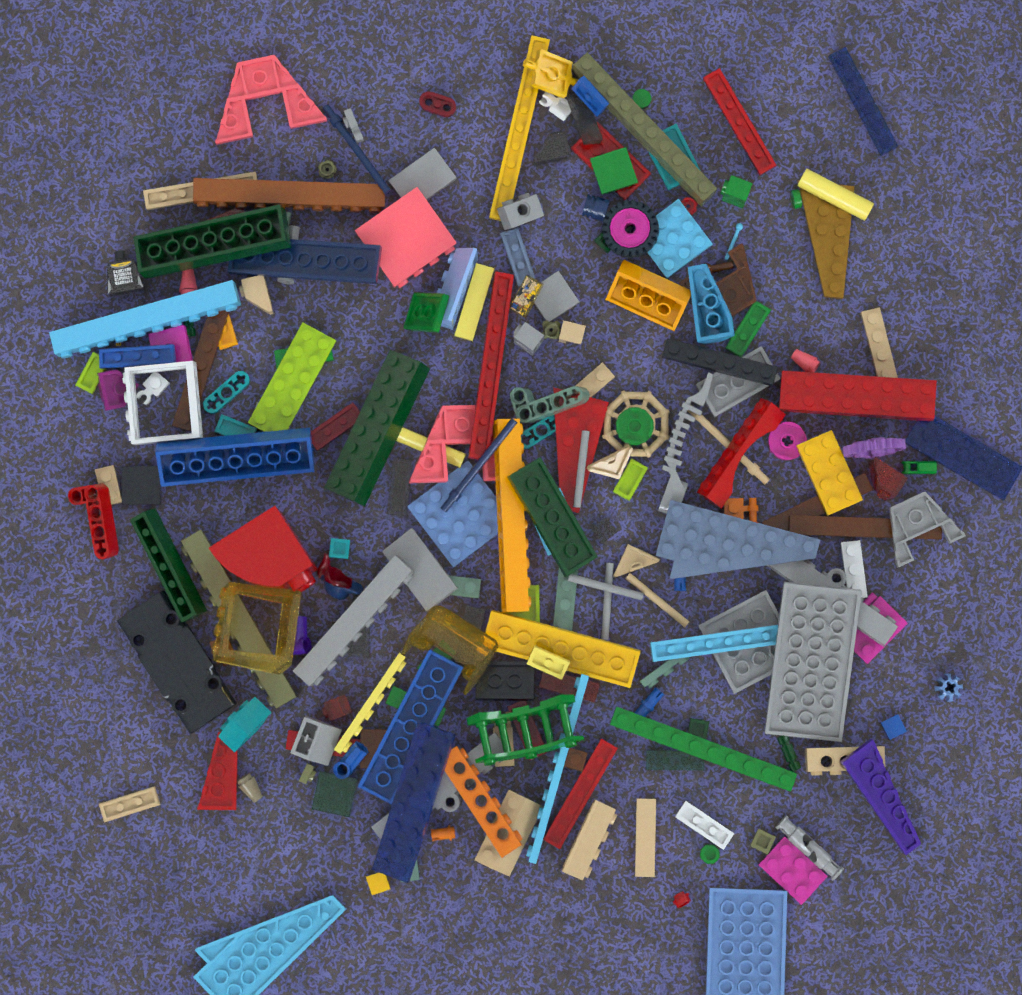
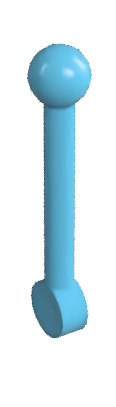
(739, 226)

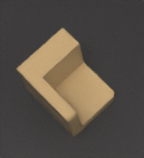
(571, 332)

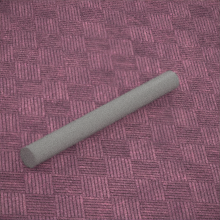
(581, 469)
(606, 587)
(607, 602)

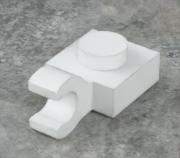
(558, 106)

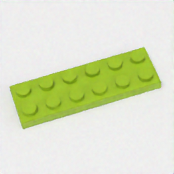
(292, 380)

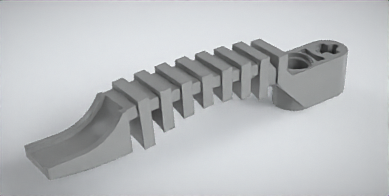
(676, 488)

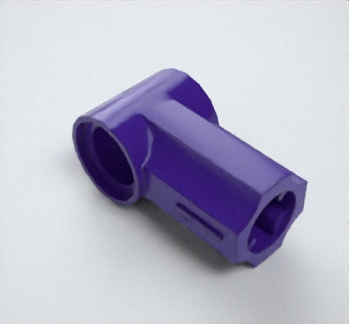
(302, 642)

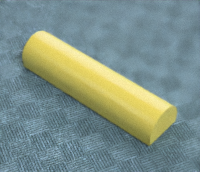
(835, 194)
(418, 441)

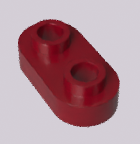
(438, 104)

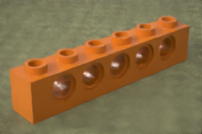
(503, 846)

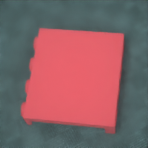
(408, 236)

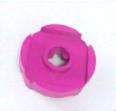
(778, 447)

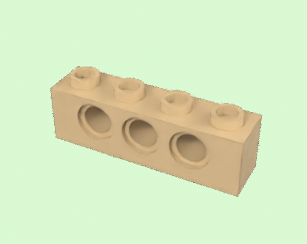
(814, 755)

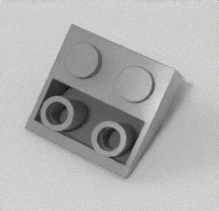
(316, 740)

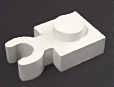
(154, 385)

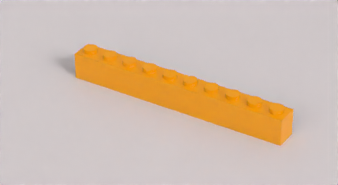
(511, 522)

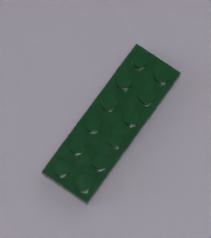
(552, 516)

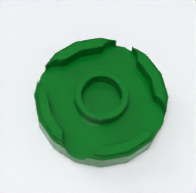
(634, 426)

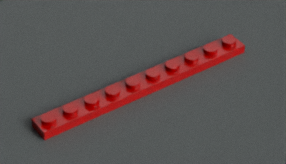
(491, 364)

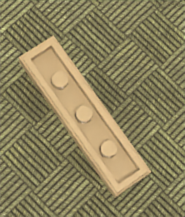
(645, 837)

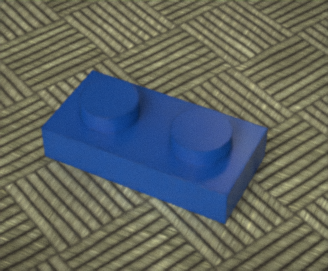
(590, 96)

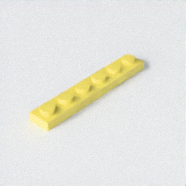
(366, 711)

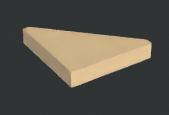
(612, 464)
(633, 560)

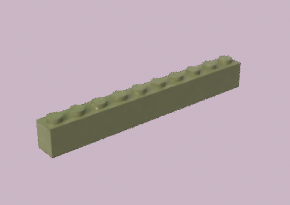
(646, 131)
(242, 626)

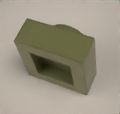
(308, 774)
(762, 841)

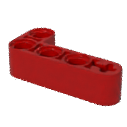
(106, 543)

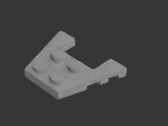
(915, 518)

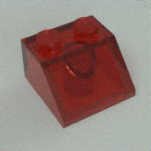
(885, 479)

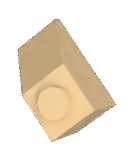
(257, 293)

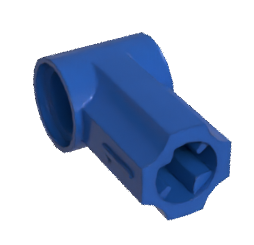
(351, 760)

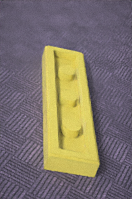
(474, 302)

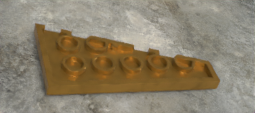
(830, 241)

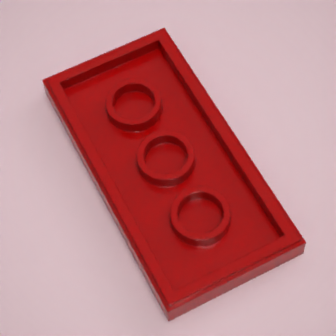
(607, 145)

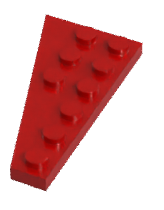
(568, 438)

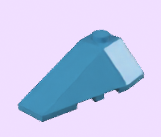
(710, 311)

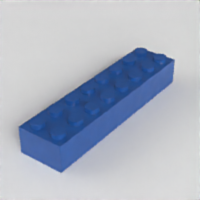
(235, 457)

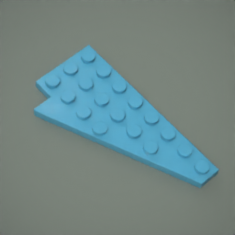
(259, 954)

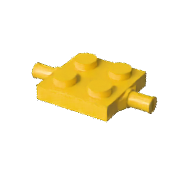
(551, 73)

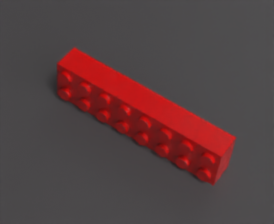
(858, 395)

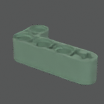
(551, 402)

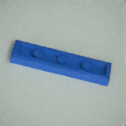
(136, 356)

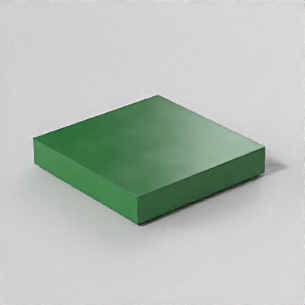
(613, 171)

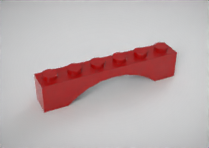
(719, 482)

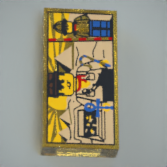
(526, 296)

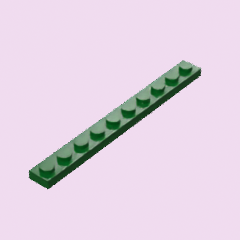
(703, 748)

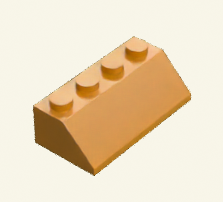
(648, 295)

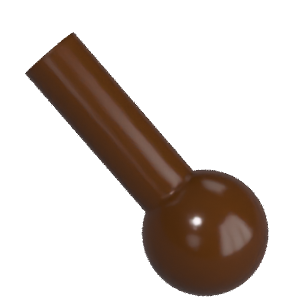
(720, 267)

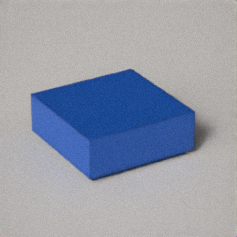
(893, 727)

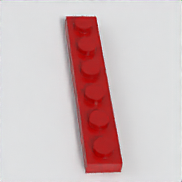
(739, 122)
(580, 793)

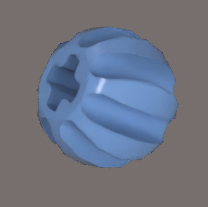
(954, 690)

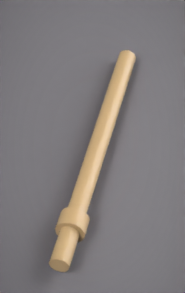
(753, 469)

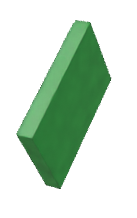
(426, 312)

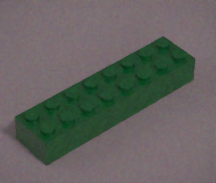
(212, 241)
(377, 428)

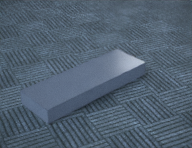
(517, 255)

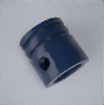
(595, 207)

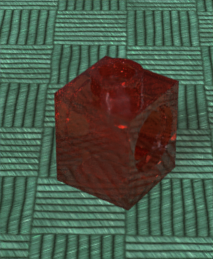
(337, 708)

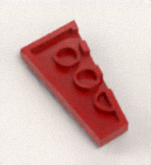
(221, 780)

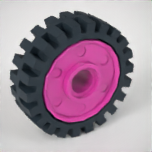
(628, 214)

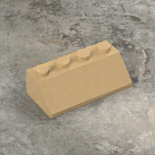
(523, 815)
(588, 840)

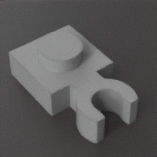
(350, 121)

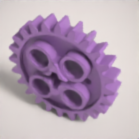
(874, 447)

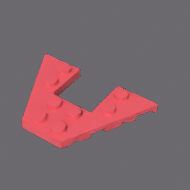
(259, 79)
(450, 427)

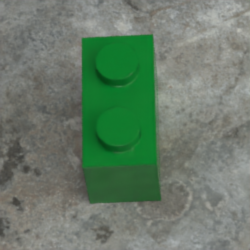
(735, 191)

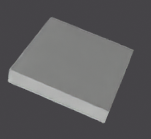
(555, 297)

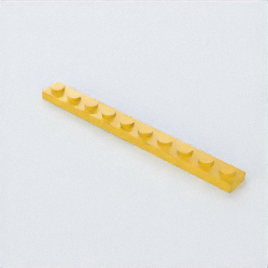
(518, 131)

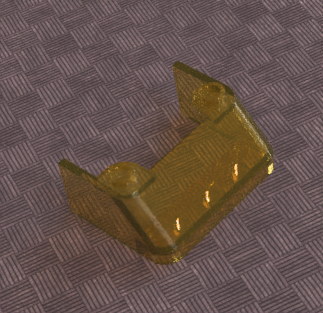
(455, 638)

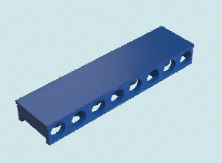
(421, 704)

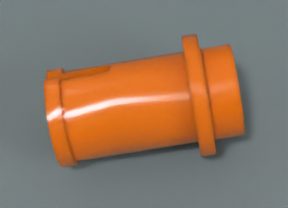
(443, 833)

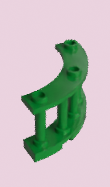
(522, 714)

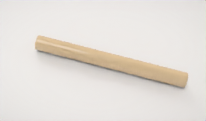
(657, 600)

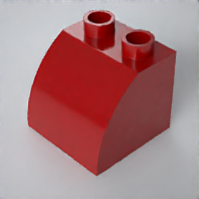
(267, 553)

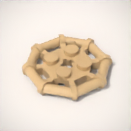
(663, 413)

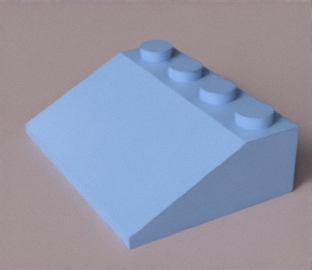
(456, 282)

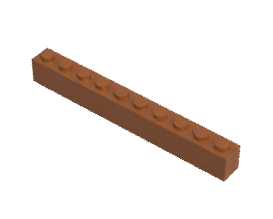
(288, 194)

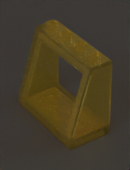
(286, 631)

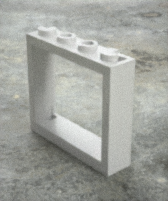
(131, 399)

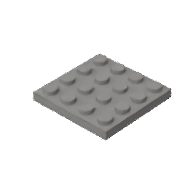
(749, 665)

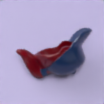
(336, 582)

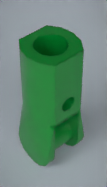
(922, 467)

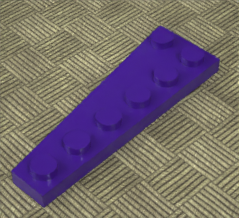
(875, 784)

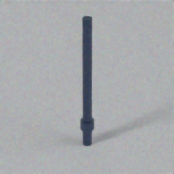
(336, 122)
(456, 493)

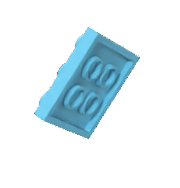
(678, 239)

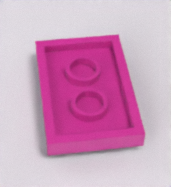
(864, 645)
(792, 870)

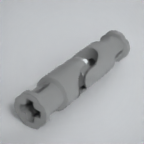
(820, 858)

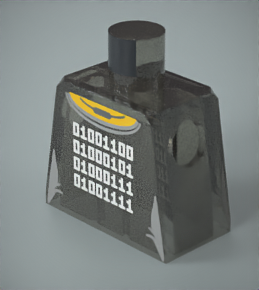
(123, 276)

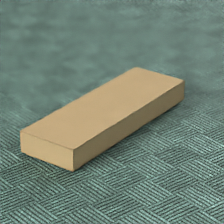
(129, 804)

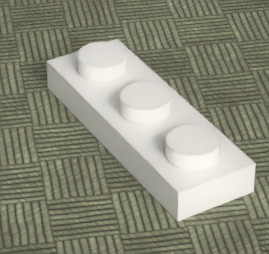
(854, 566)
(704, 825)

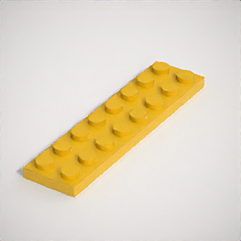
(586, 654)

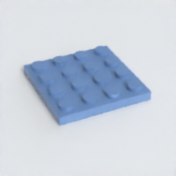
(467, 522)

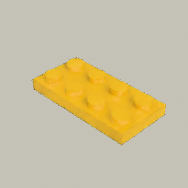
(829, 472)

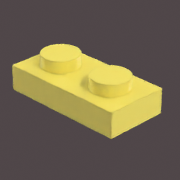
(548, 662)

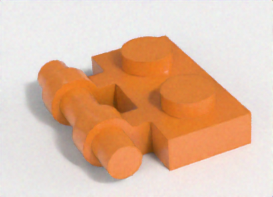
(735, 508)

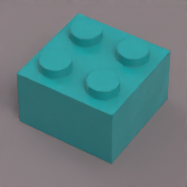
(243, 723)

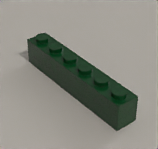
(168, 565)

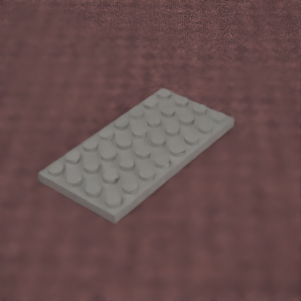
(812, 661)

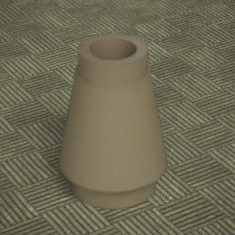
(250, 787)

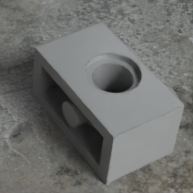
(530, 210)
(528, 338)

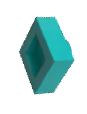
(339, 548)

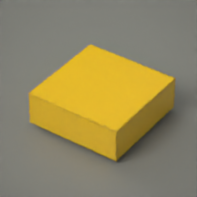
(378, 883)

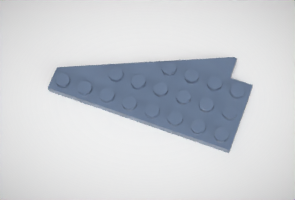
(716, 542)

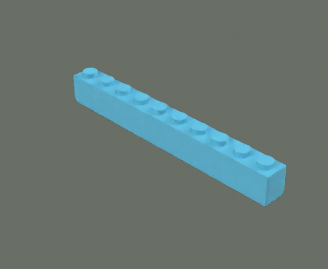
(145, 318)

